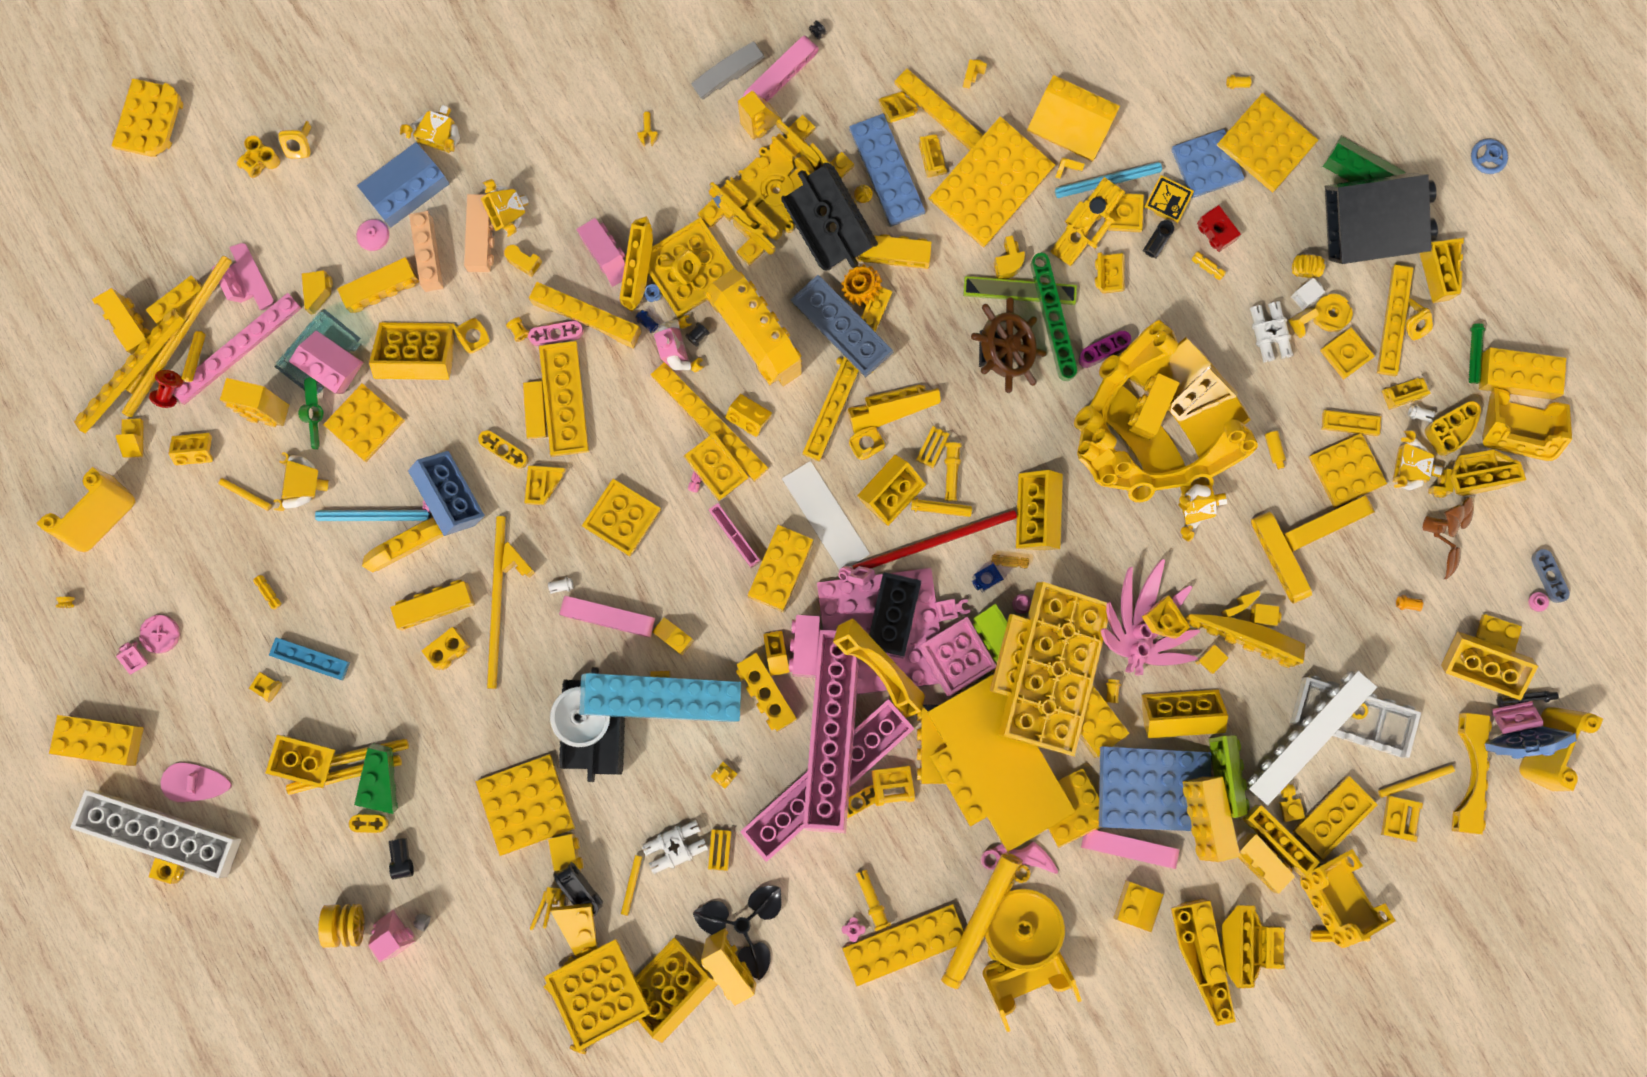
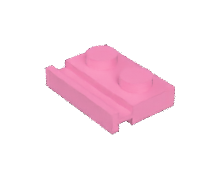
(1517, 717)

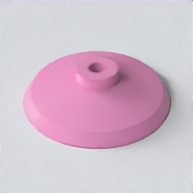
(372, 235)

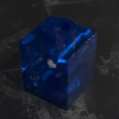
(990, 570)

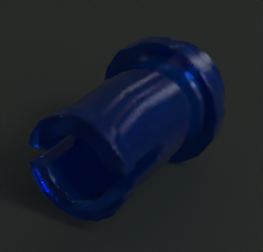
(643, 318)

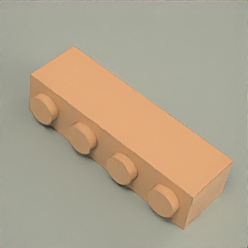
(478, 236)
(426, 251)

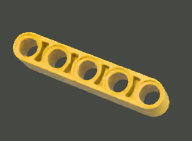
(1329, 523)
(1281, 557)

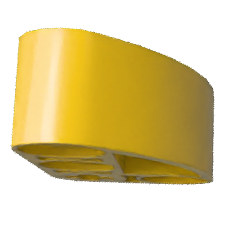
(1454, 434)

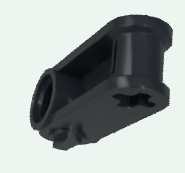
(577, 887)

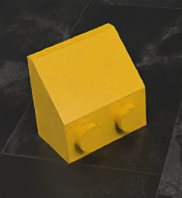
(1138, 906)

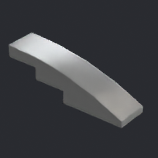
(727, 70)

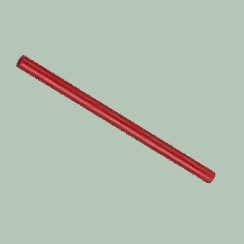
(937, 540)

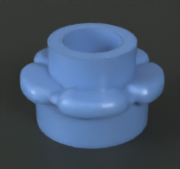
(652, 288)

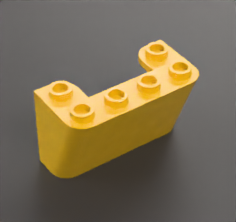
(1343, 902)

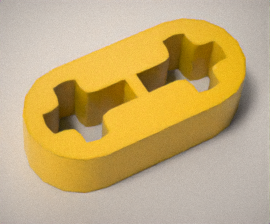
(368, 819)

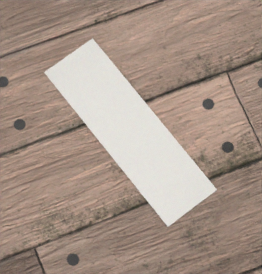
(825, 516)

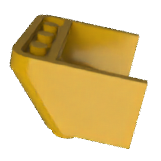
(1007, 983)

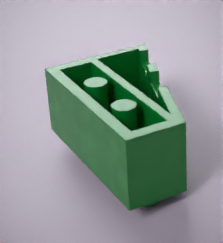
(377, 781)

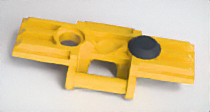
(1083, 217)

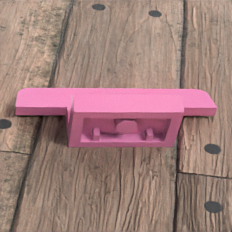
(244, 279)

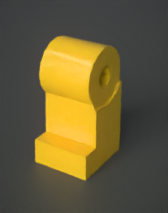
(522, 261)

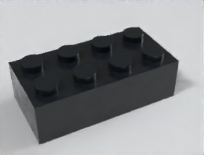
(894, 613)

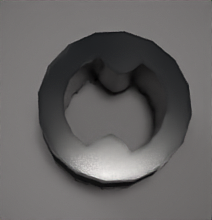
(817, 29)

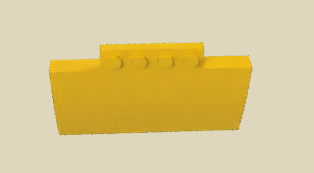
(1050, 668)
(994, 773)

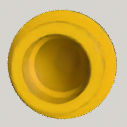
(863, 193)

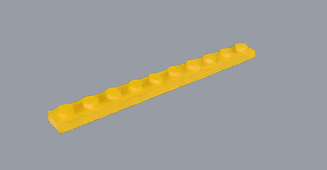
(842, 385)

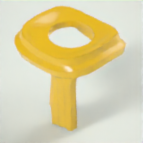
(300, 137)
(676, 265)
(1424, 313)
(462, 330)
(862, 454)

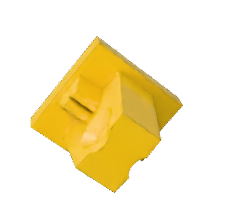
(724, 775)

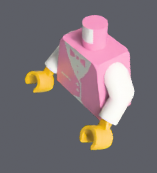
(672, 347)

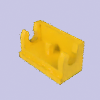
(932, 156)
(1405, 393)
(1273, 947)

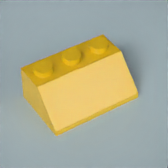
(891, 489)

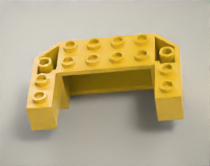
(773, 357)

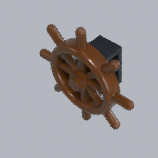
(1000, 346)

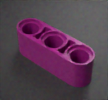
(1110, 342)

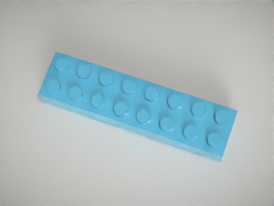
(659, 698)

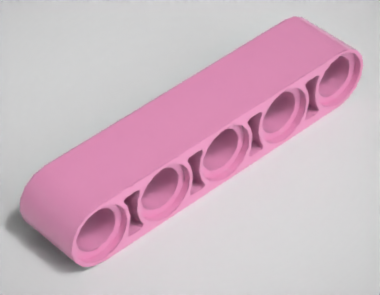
(784, 68)
(607, 616)
(1131, 848)

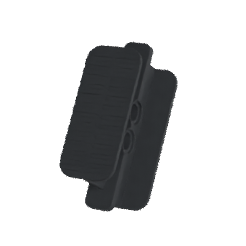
(852, 233)
(601, 757)

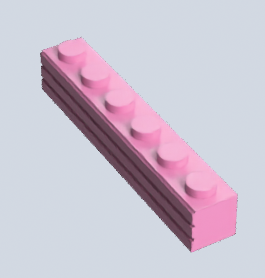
(734, 535)

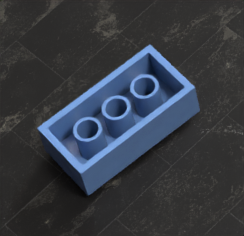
(446, 493)

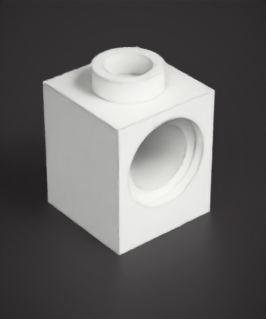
(1308, 293)

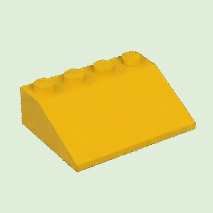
(1073, 118)
(412, 351)
(672, 988)

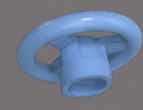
(1494, 148)

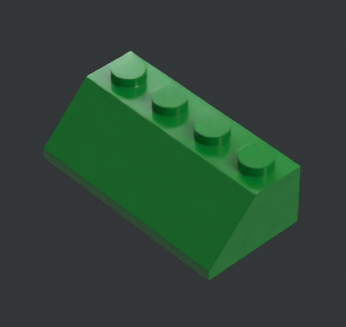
(1357, 163)

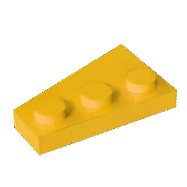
(577, 927)

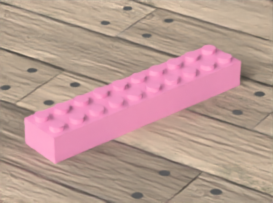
(831, 738)
(785, 816)

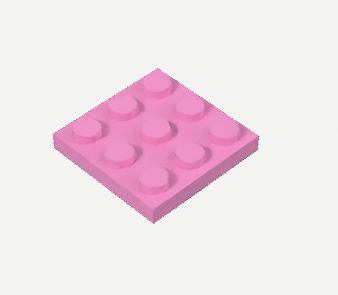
(957, 656)

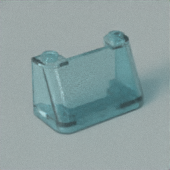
(329, 327)

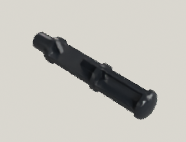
(1545, 695)

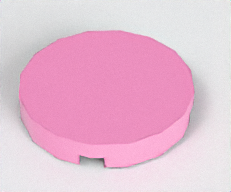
(159, 634)

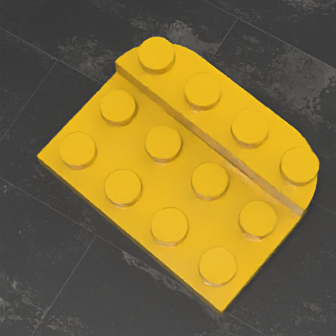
(147, 118)

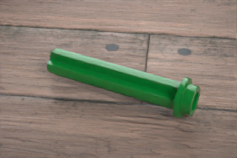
(1476, 353)

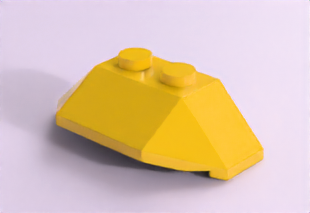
(1485, 472)
(1242, 946)

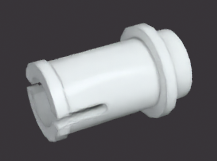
(1420, 413)
(561, 585)

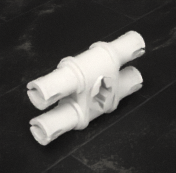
(1265, 338)
(664, 842)

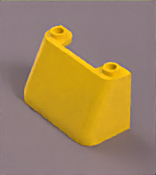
(1526, 429)
(93, 514)
(1552, 770)

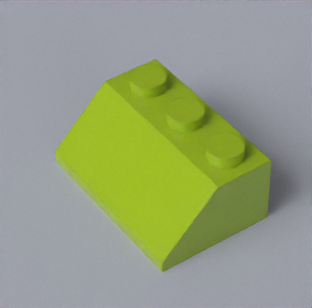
(992, 627)

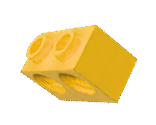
(443, 644)

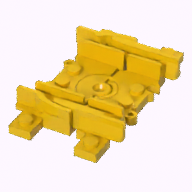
(752, 197)

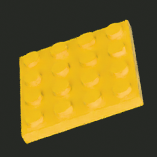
(1267, 142)
(714, 265)
(525, 805)
(597, 995)

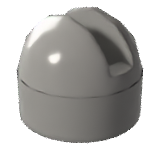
(422, 922)

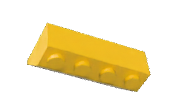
(1039, 510)
(1184, 713)

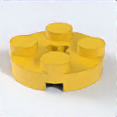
(1341, 308)

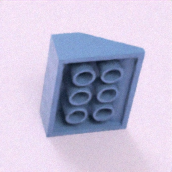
(403, 184)

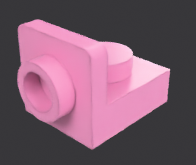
(131, 657)

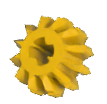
(1308, 266)

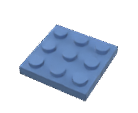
(1206, 165)

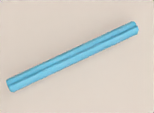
(1115, 178)
(372, 515)

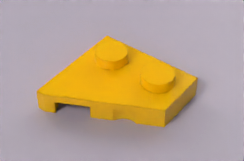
(541, 483)

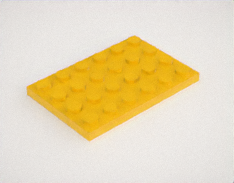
(991, 181)

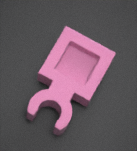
(948, 609)

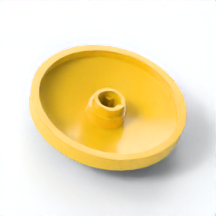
(1026, 930)

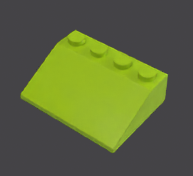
(1228, 765)

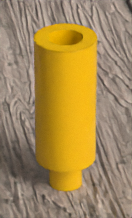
(1275, 449)

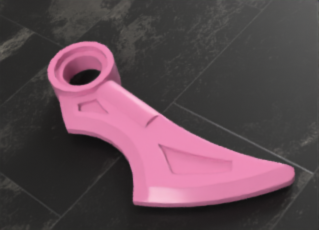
(1031, 855)

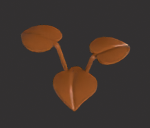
(1455, 516)

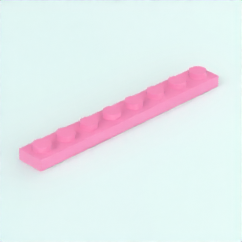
(238, 347)

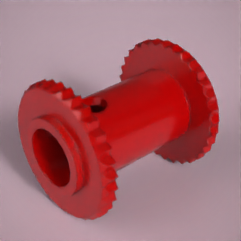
(168, 381)

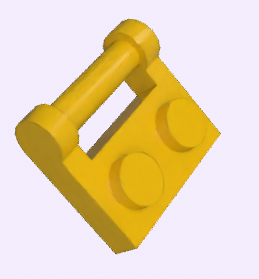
(890, 779)
(1395, 818)

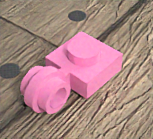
(859, 576)

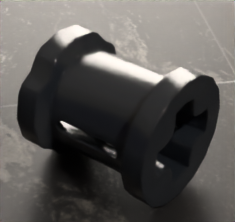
(697, 334)

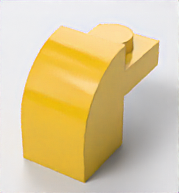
(1012, 262)

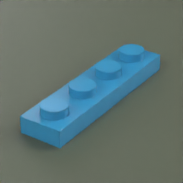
(309, 659)

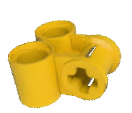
(257, 157)

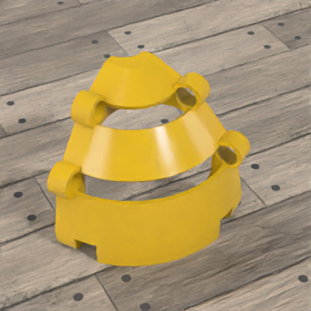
(1215, 433)

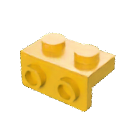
(1110, 272)
(748, 415)

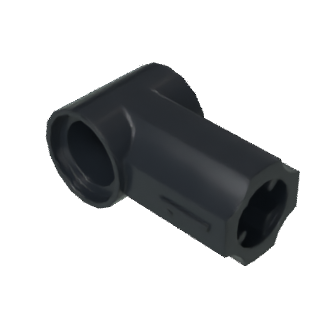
(1158, 239)
(400, 865)

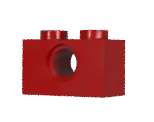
(1218, 218)

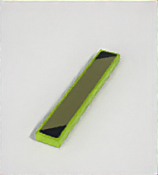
(1016, 289)

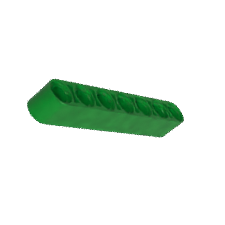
(1054, 307)

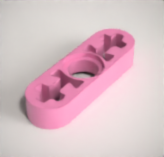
(549, 328)

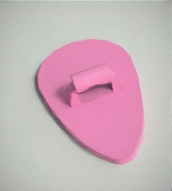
(192, 783)

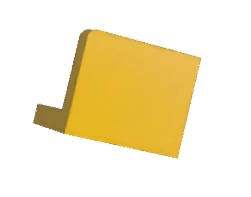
(1212, 659)

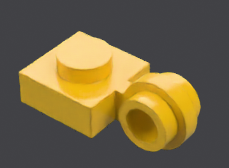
(1290, 808)

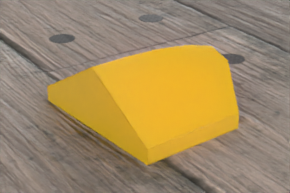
(897, 107)

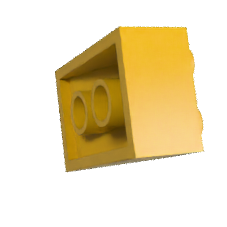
(300, 761)

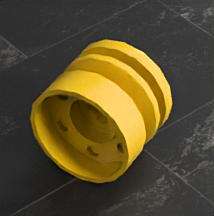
(341, 925)

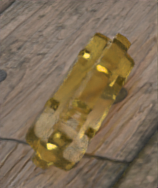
(1010, 561)

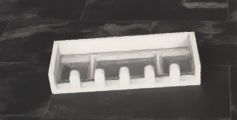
(1385, 728)

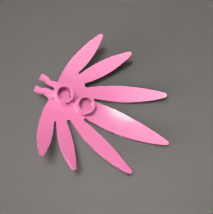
(1138, 639)

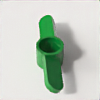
(311, 402)

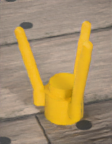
(550, 896)

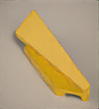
(891, 406)

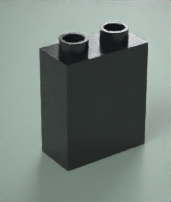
(1380, 217)

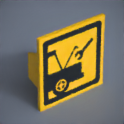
(1169, 199)

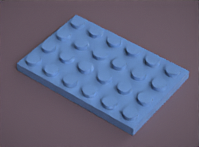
(1147, 787)

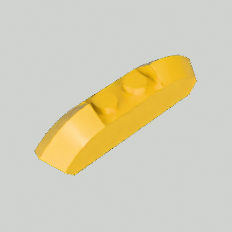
(636, 263)
(402, 545)

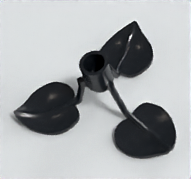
(766, 903)

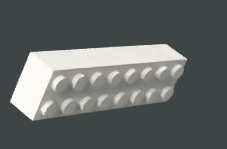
(1311, 737)
(156, 833)

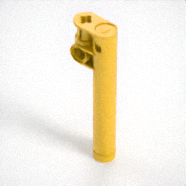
(995, 890)

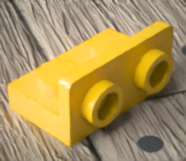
(190, 449)

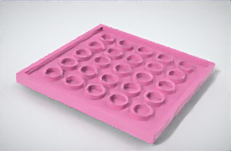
(848, 601)

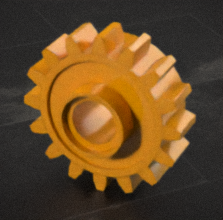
(861, 275)

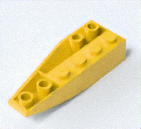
(1253, 638)
(1202, 953)

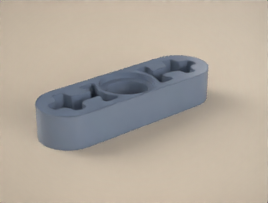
(1558, 577)

